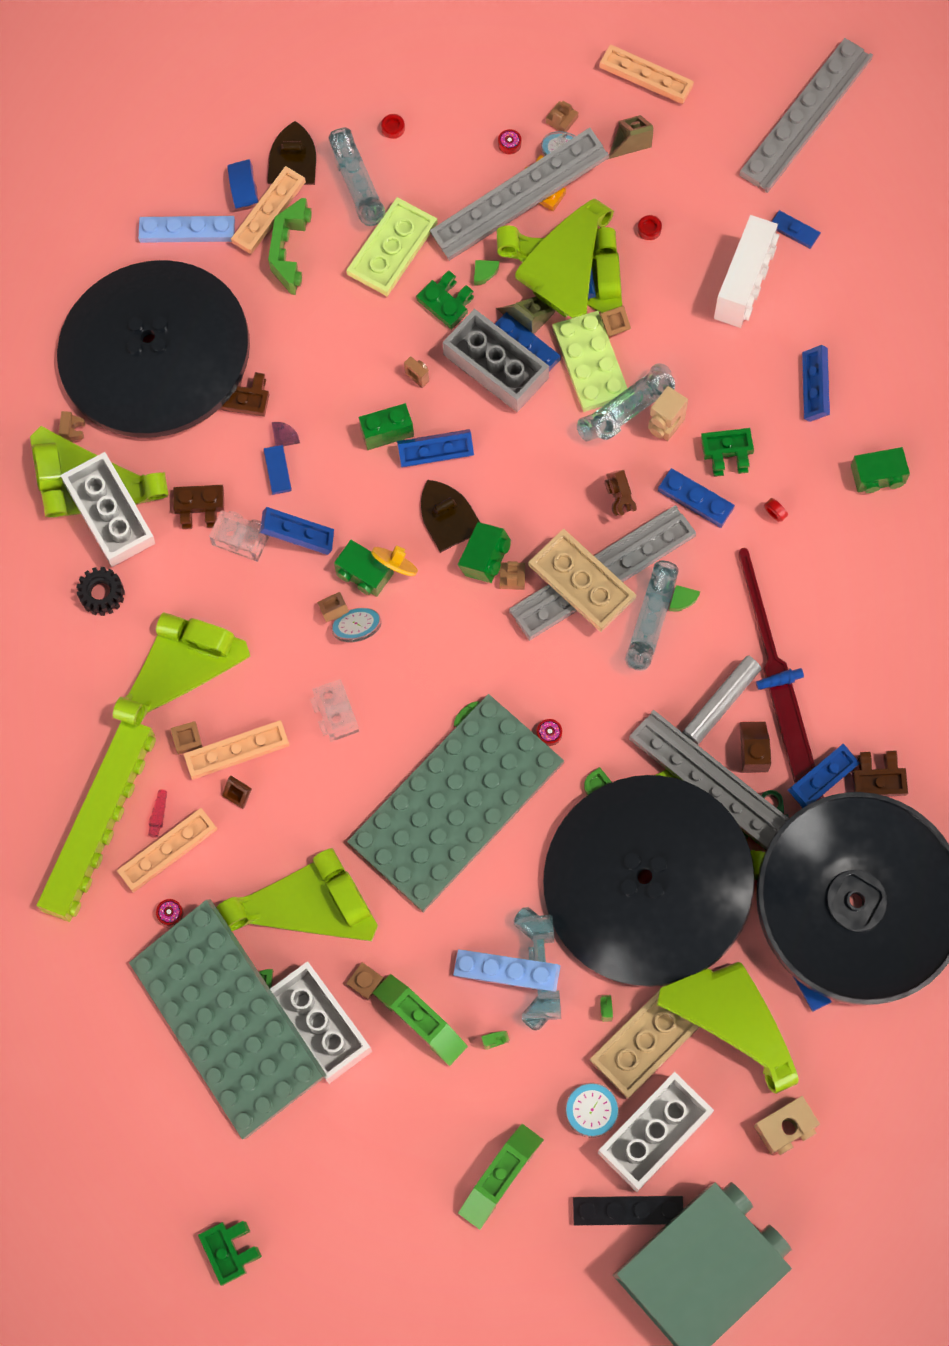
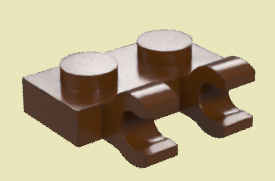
(249, 400)
(619, 487)
(197, 500)
(883, 782)

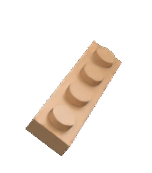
(646, 74)
(270, 205)
(236, 749)
(167, 850)

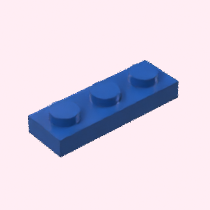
(528, 340)
(816, 383)
(435, 448)
(696, 498)
(297, 530)
(824, 776)

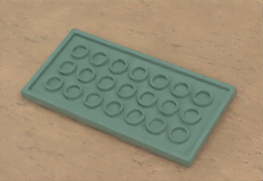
(455, 802)
(227, 1019)

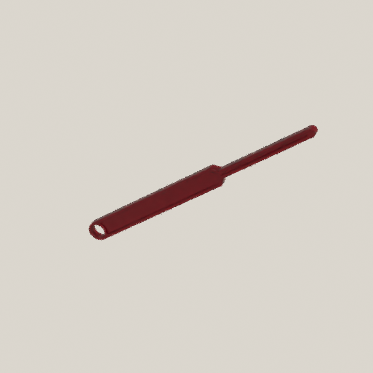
(782, 696)

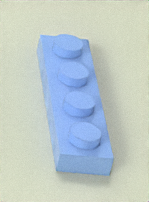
(186, 229)
(507, 970)

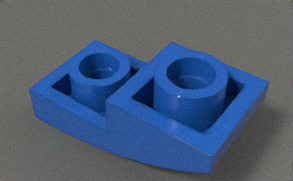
(242, 184)

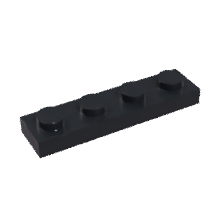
(626, 1210)

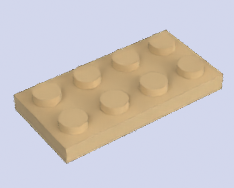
(582, 580)
(642, 1046)

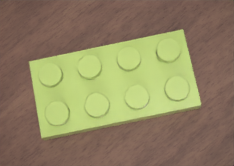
(392, 246)
(589, 360)

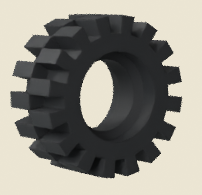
(97, 577)

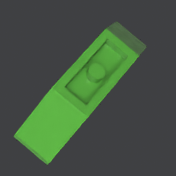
(292, 218)
(421, 1019)
(500, 1176)

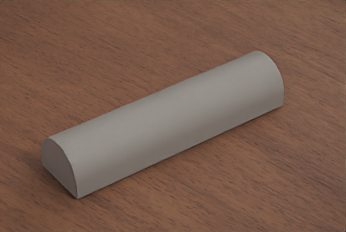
(722, 699)

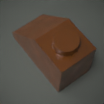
(755, 747)

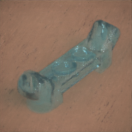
(356, 177)
(608, 419)
(652, 615)
(540, 931)

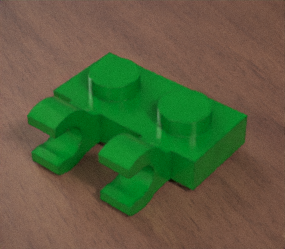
(442, 304)
(728, 444)
(223, 1254)

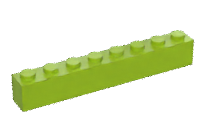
(96, 820)

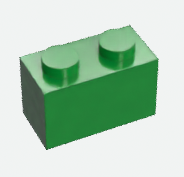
(386, 426)
(880, 470)
(484, 552)
(362, 568)

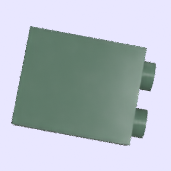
(705, 1268)

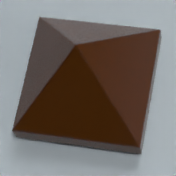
(237, 792)

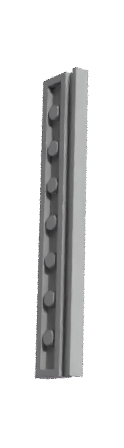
(805, 115)
(519, 193)
(622, 558)
(694, 765)

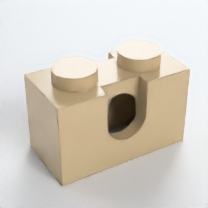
(667, 414)
(798, 1114)

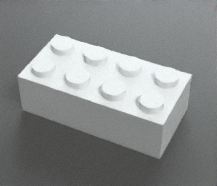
(747, 271)
(108, 509)
(321, 1021)
(655, 1131)

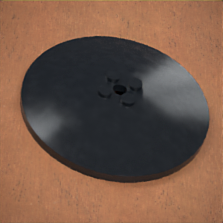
(158, 384)
(865, 849)
(676, 920)

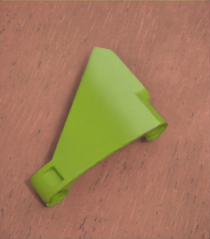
(562, 262)
(604, 262)
(57, 455)
(178, 662)
(311, 900)
(734, 1011)

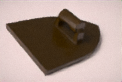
(294, 150)
(446, 515)

